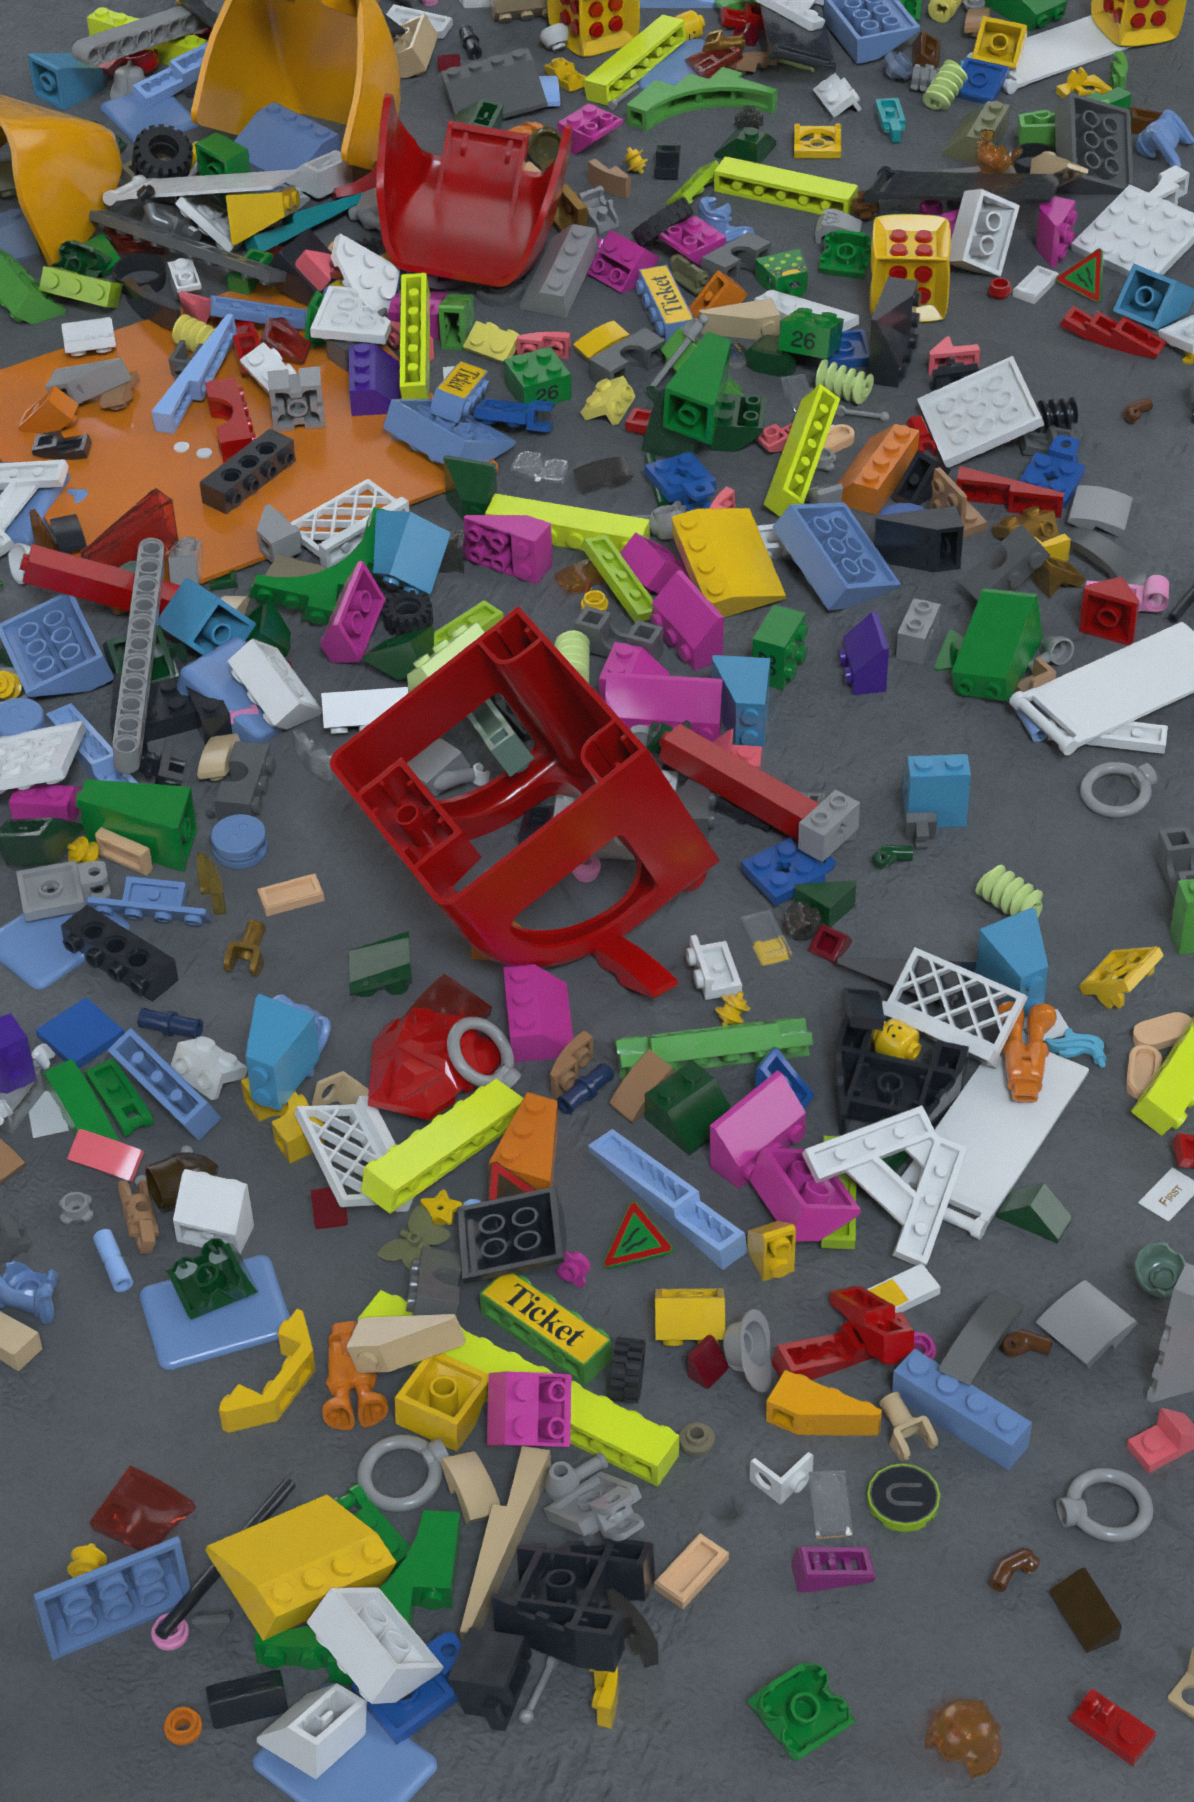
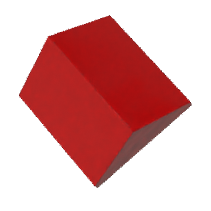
(1110, 611)

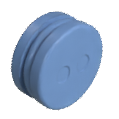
(20, 716)
(239, 841)

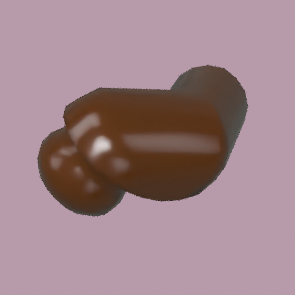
(1135, 409)
(1025, 1341)
(1010, 1563)

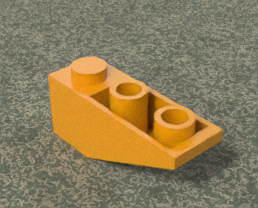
(817, 1410)

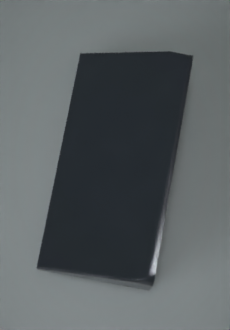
(247, 1699)

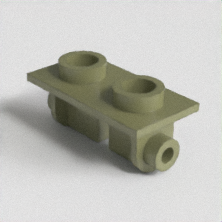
(688, 275)

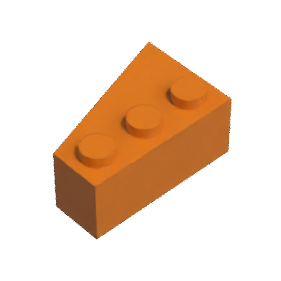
(531, 1142)

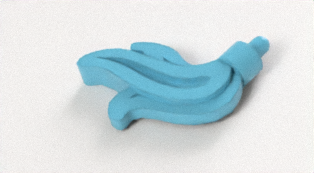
(1076, 1044)

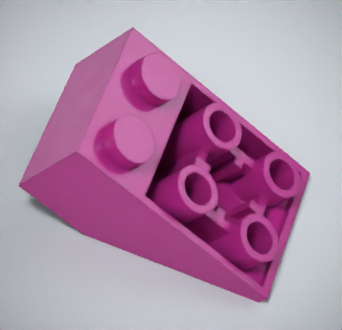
(510, 544)

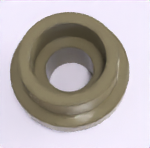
(696, 1447)

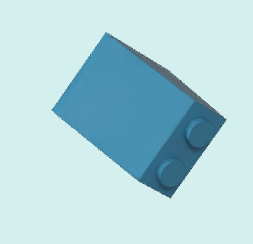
(63, 79)
(1153, 298)
(408, 550)
(202, 618)
(744, 696)
(938, 786)
(1015, 957)
(279, 1051)

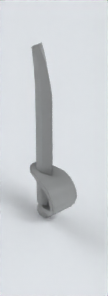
(691, 330)

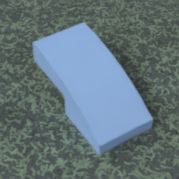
(551, 89)

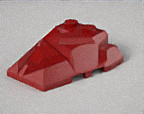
(414, 1068)

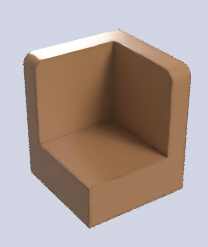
(1041, 674)

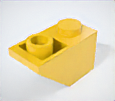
(772, 1249)

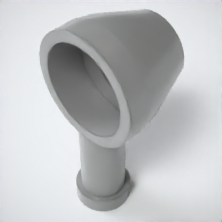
(1056, 650)
(557, 1486)

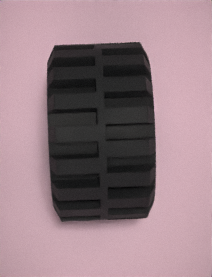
(162, 141)

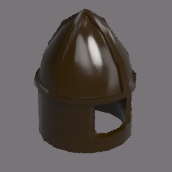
(168, 1175)

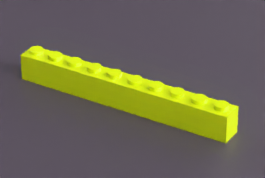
(596, 1421)

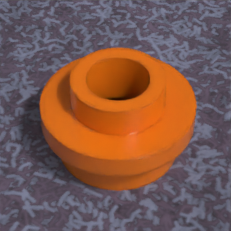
(179, 1717)

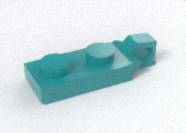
(891, 117)

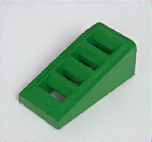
(243, 285)

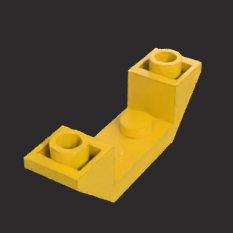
(250, 1409)

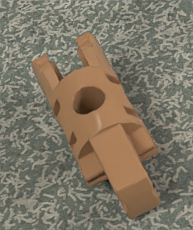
(139, 1215)

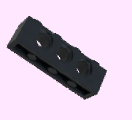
(247, 471)
(119, 953)

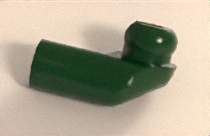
(889, 854)

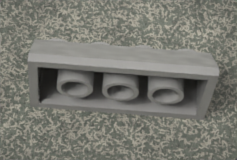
(561, 271)

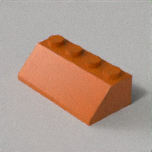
(879, 468)

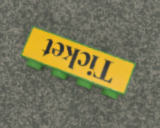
(546, 1327)

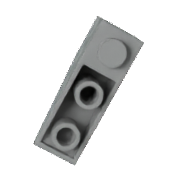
(89, 379)
(186, 561)

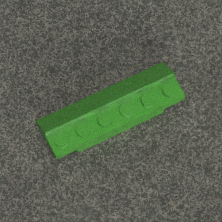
(718, 1045)

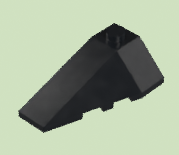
(890, 970)

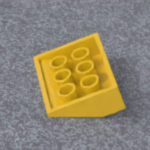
(727, 558)
(295, 1558)

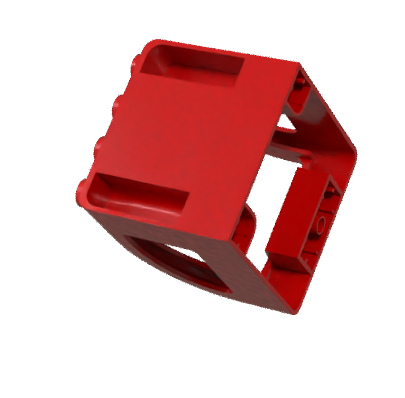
(576, 752)

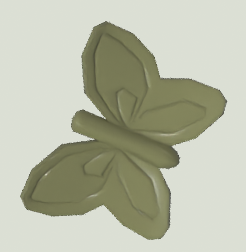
(421, 1234)

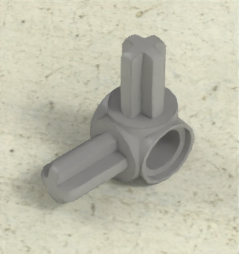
(661, 519)

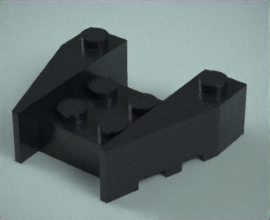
(176, 713)
(885, 1085)
(562, 1596)

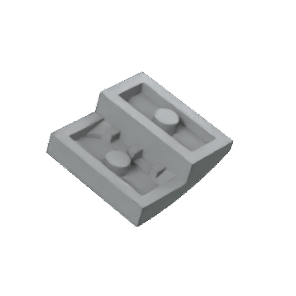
(1100, 508)
(1086, 1323)

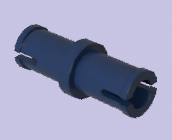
(170, 1023)
(585, 1088)

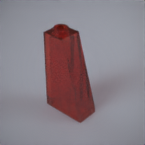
(146, 519)

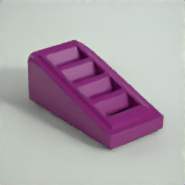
(811, 1577)

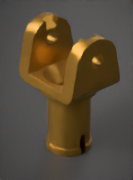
(723, 42)
(247, 949)

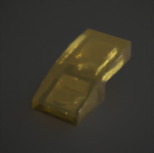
(211, 882)

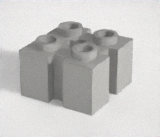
(296, 399)

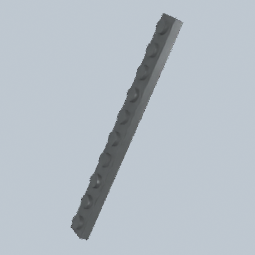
(194, 249)

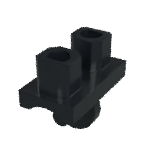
(951, 372)
(154, 766)

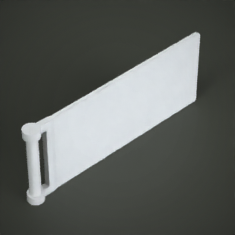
(1059, 51)
(201, 184)
(1114, 688)
(998, 1136)

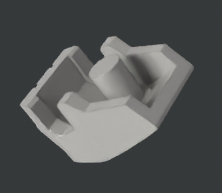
(922, 77)
(601, 212)
(833, 220)

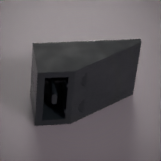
(921, 539)

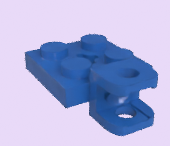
(514, 413)
(1059, 464)
(682, 479)
(778, 885)
(427, 1701)

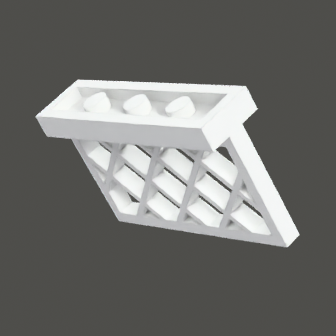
(341, 544)
(934, 1027)
(366, 1127)

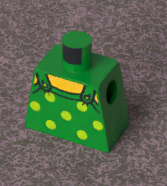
(783, 273)

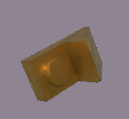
(1054, 573)

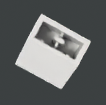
(323, 175)
(212, 1209)
(317, 1729)

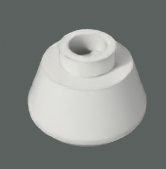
(555, 37)

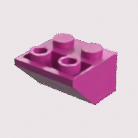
(589, 126)
(1055, 229)
(693, 238)
(619, 262)
(529, 1409)

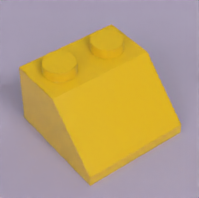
(1000, 42)
(689, 1314)
(442, 1400)

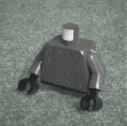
(166, 215)

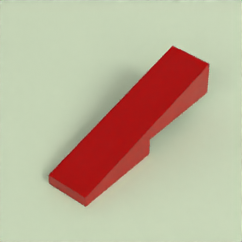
(998, 490)
(825, 1353)

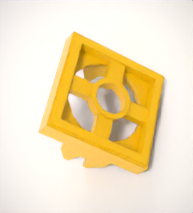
(1079, 81)
(828, 150)
(1104, 980)

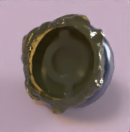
(544, 146)

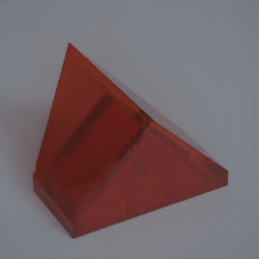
(286, 340)

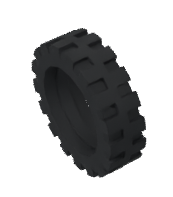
(671, 215)

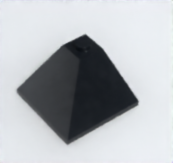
(511, 1234)

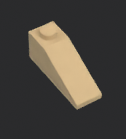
(1051, 164)
(743, 320)
(398, 1341)

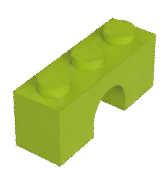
(80, 287)

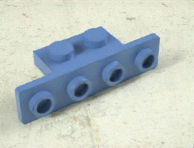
(152, 898)

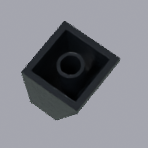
(296, 283)

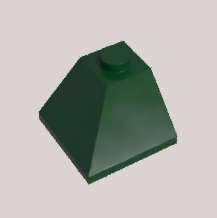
(747, 145)
(469, 485)
(269, 626)
(397, 654)

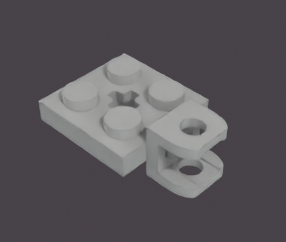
(70, 884)
(598, 1505)

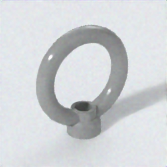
(1142, 778)
(505, 1073)
(431, 1455)
(1073, 1510)

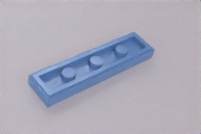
(256, 311)

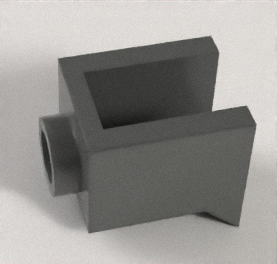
(179, 358)

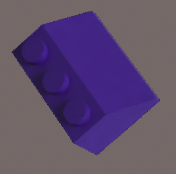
(372, 379)

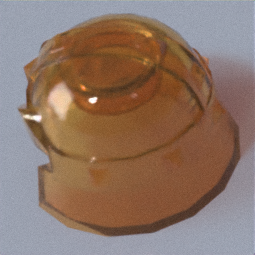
(993, 158)
(966, 1733)

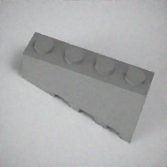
(1176, 1360)

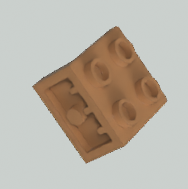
(948, 494)

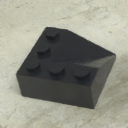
(894, 331)

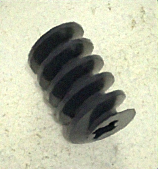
(1058, 413)

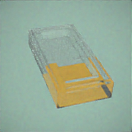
(766, 937)

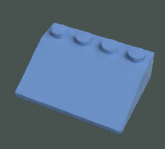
(869, 26)
(284, 139)
(437, 437)
(834, 554)
(55, 649)
(112, 1598)

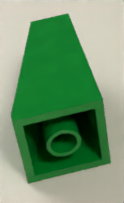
(1029, 12)
(698, 389)
(998, 644)
(145, 813)

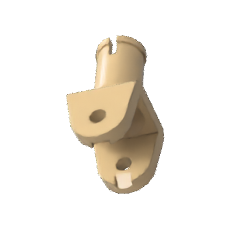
(906, 1426)

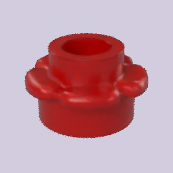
(999, 288)

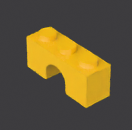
(286, 1129)

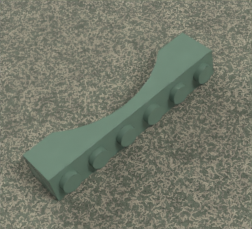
(500, 738)

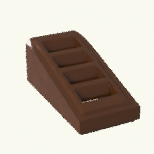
(1142, 118)
(40, 532)

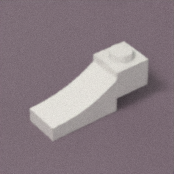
(1172, 184)

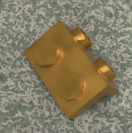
(570, 210)
(1038, 522)

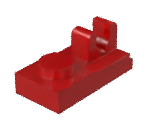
(1113, 1727)

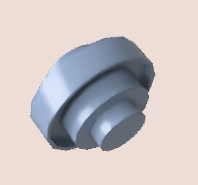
(898, 66)

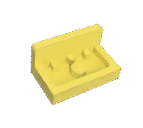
(491, 342)
(609, 398)

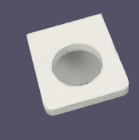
(783, 1487)

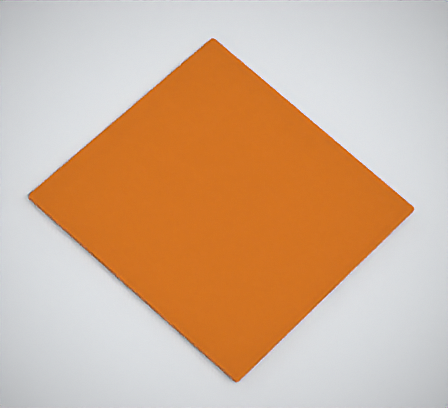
(133, 458)

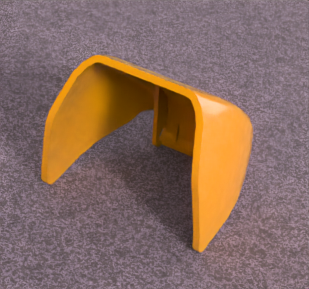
(306, 56)
(58, 170)

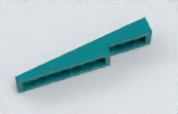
(298, 222)

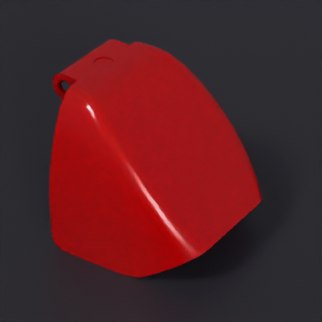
(469, 210)

